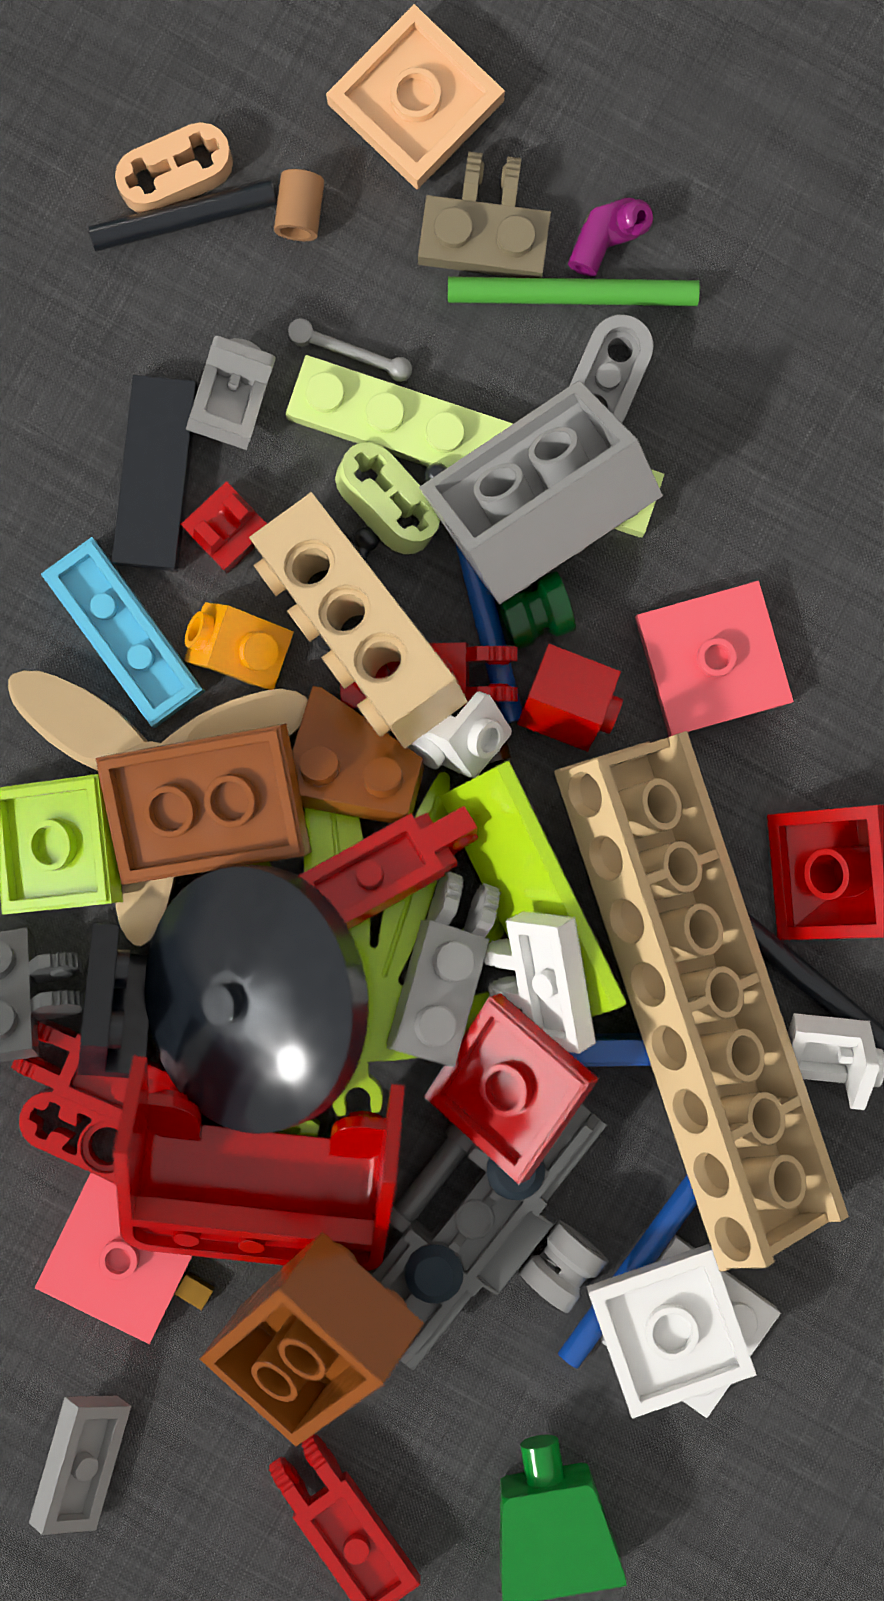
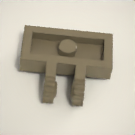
(481, 234)

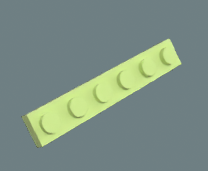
(400, 420)

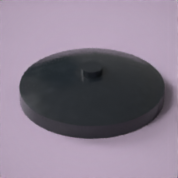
(256, 998)

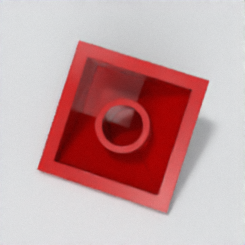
(828, 873)

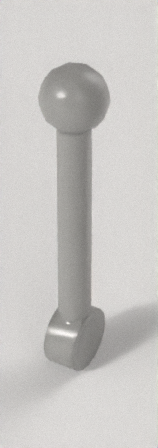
(302, 334)

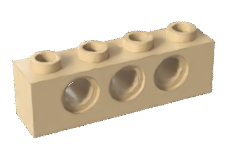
(308, 542)

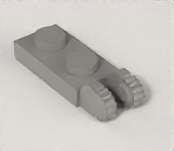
(443, 974)

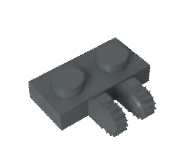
(19, 1001)

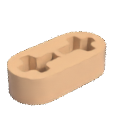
(172, 164)

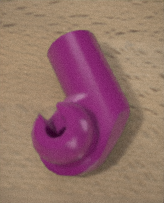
(607, 227)

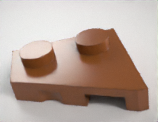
(350, 768)

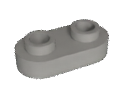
(610, 380)

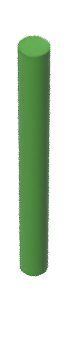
(573, 291)

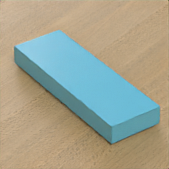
(123, 632)

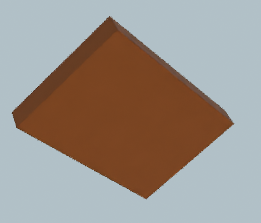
(204, 804)

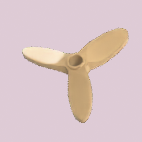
(92, 728)

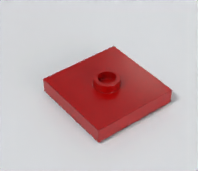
(511, 1088)

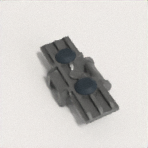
(483, 1236)

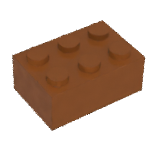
(312, 1340)

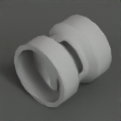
(563, 1266)

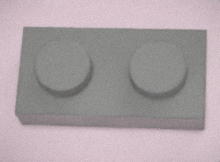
(79, 1464)

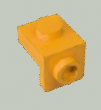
(237, 644)

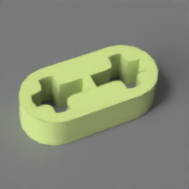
(386, 498)

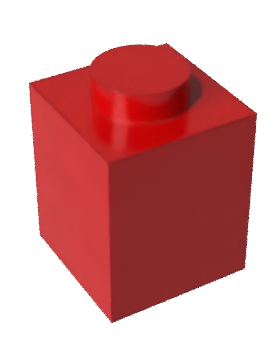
(571, 698)

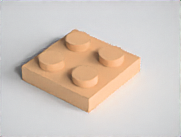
(415, 97)

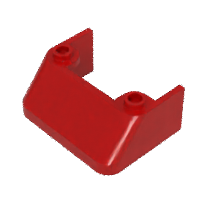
(251, 1193)

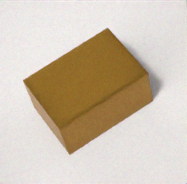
(194, 1290)

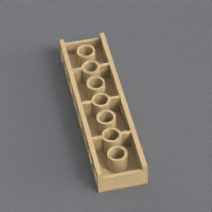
(702, 999)

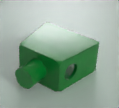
(554, 1529)

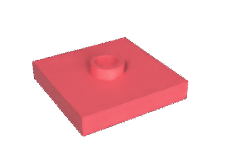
(714, 659)
(105, 1274)

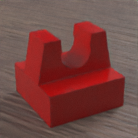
(224, 527)

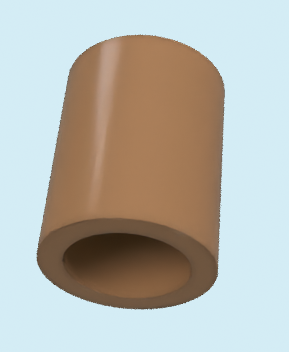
(299, 205)

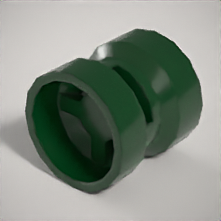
(530, 612)

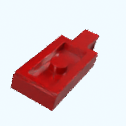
(392, 864)

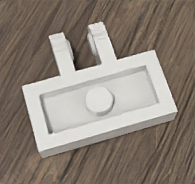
(547, 978)

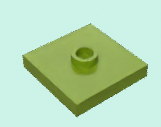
(56, 846)

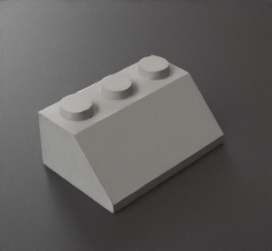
(542, 490)

